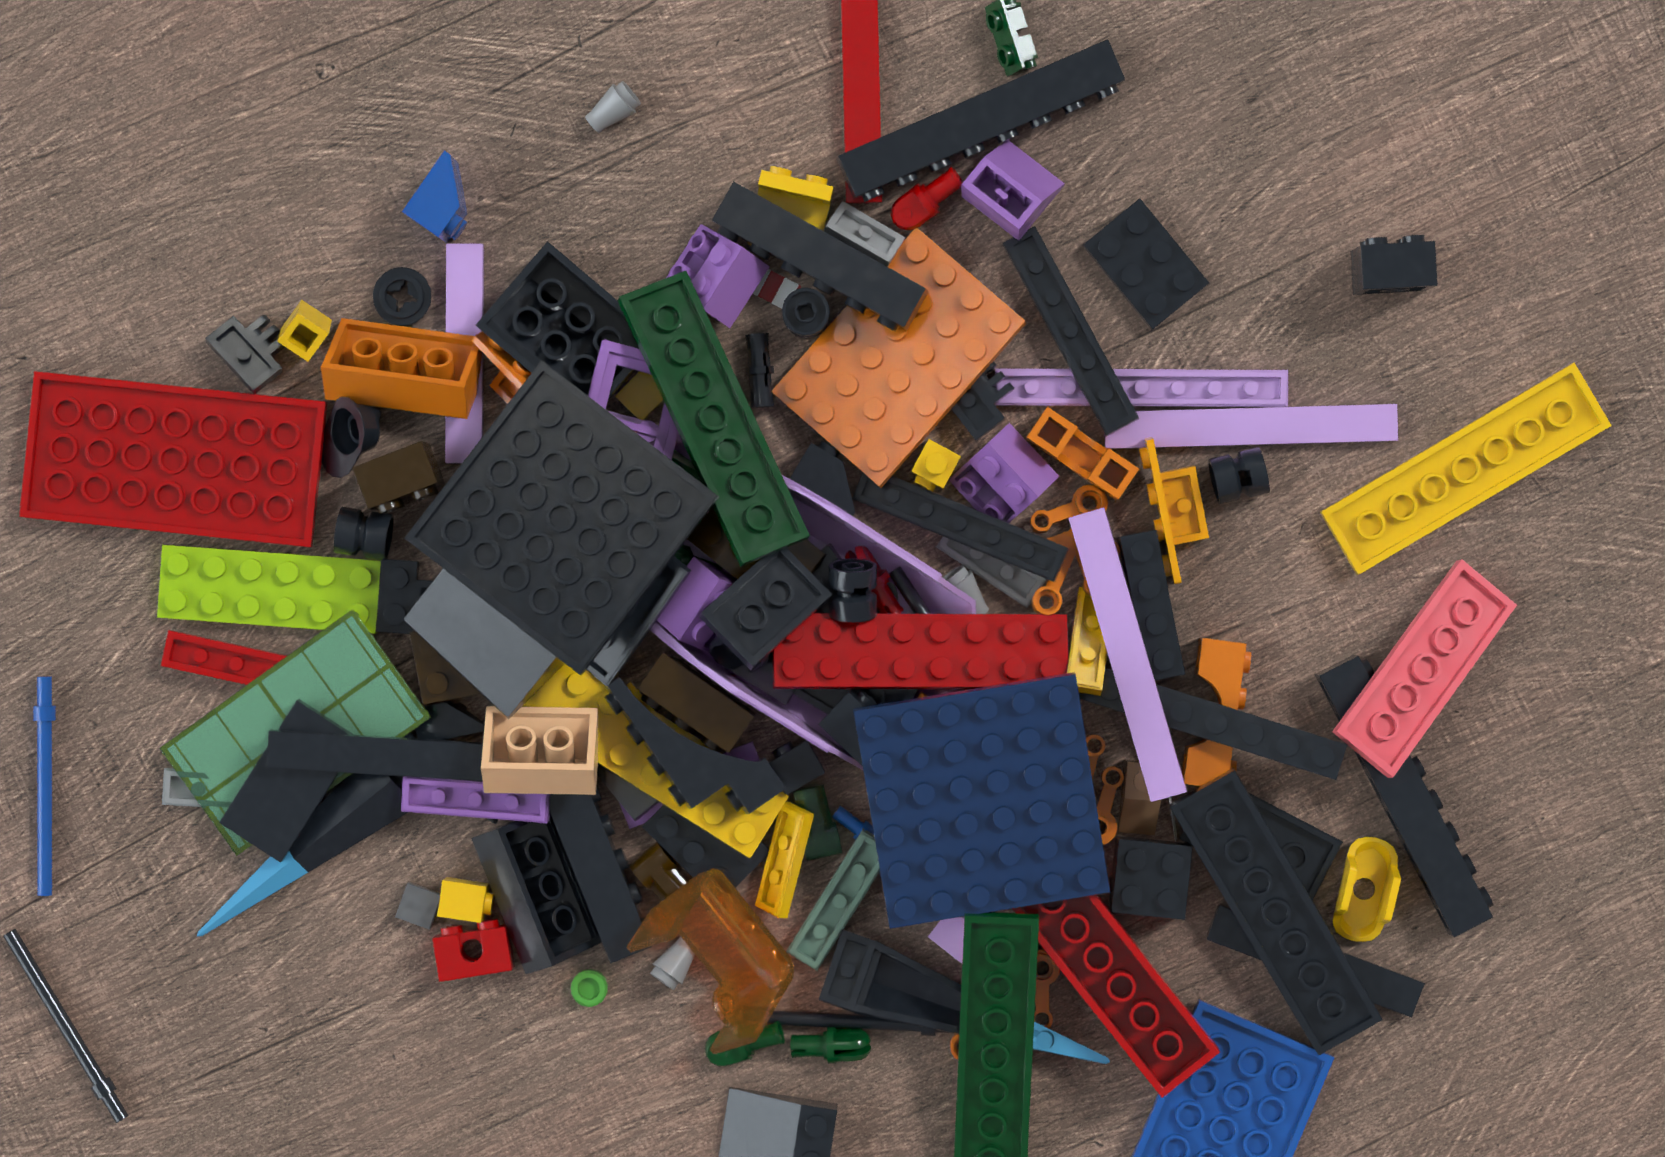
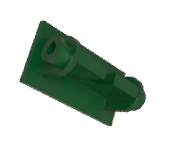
(1004, 21)

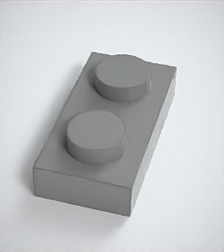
(864, 234)

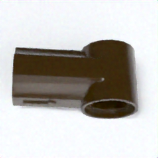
(658, 871)

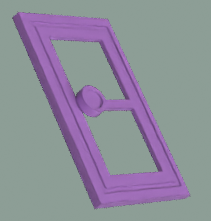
(616, 354)

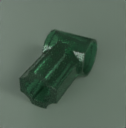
(823, 835)

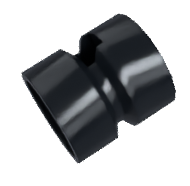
(805, 313)
(1226, 479)
(363, 533)
(852, 591)

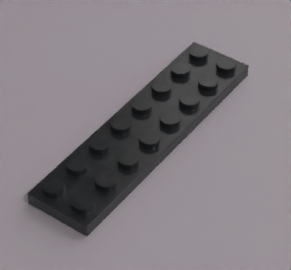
(1275, 911)

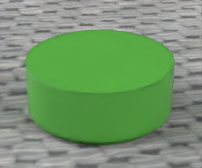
(589, 987)

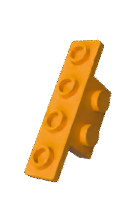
(1178, 507)

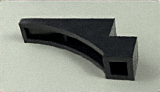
(692, 768)

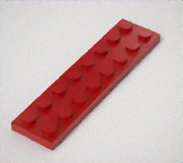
(921, 651)

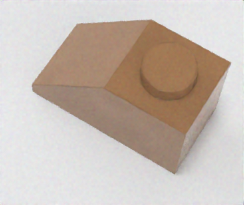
(1136, 811)

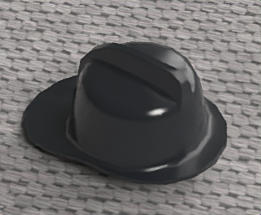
(348, 434)

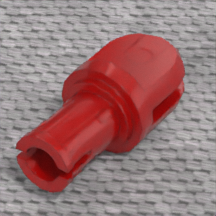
(923, 201)
(886, 600)

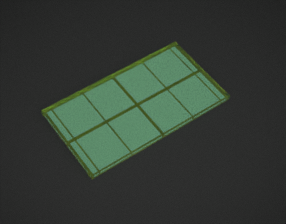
(334, 672)

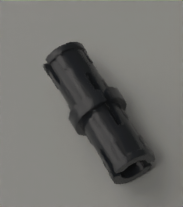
(759, 370)

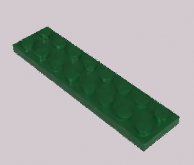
(713, 418)
(996, 1034)

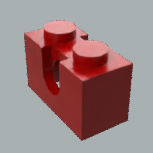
(454, 962)

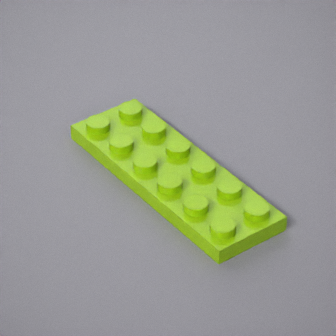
(266, 587)

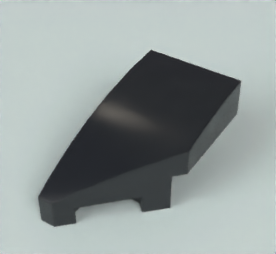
(448, 722)

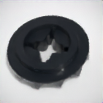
(393, 281)

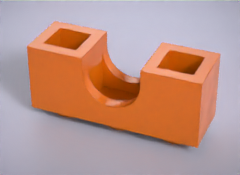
(1081, 453)

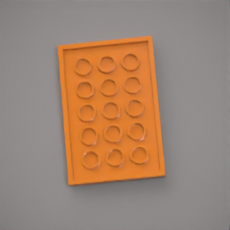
(886, 389)

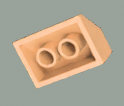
(541, 751)

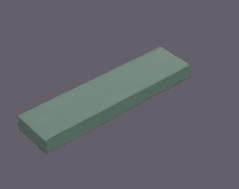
(837, 902)

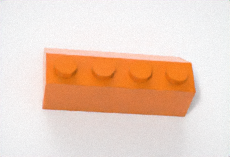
(402, 368)

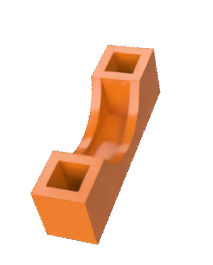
(1222, 667)

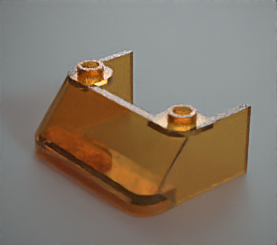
(732, 946)

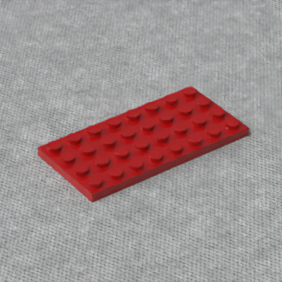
(173, 459)

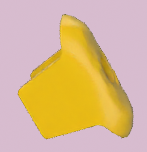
(1364, 918)

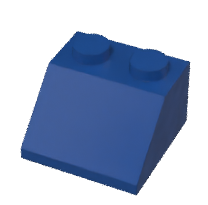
(440, 200)

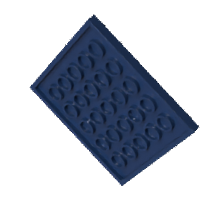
(982, 800)

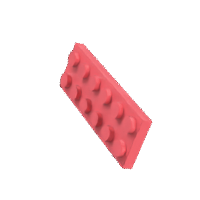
(1424, 668)

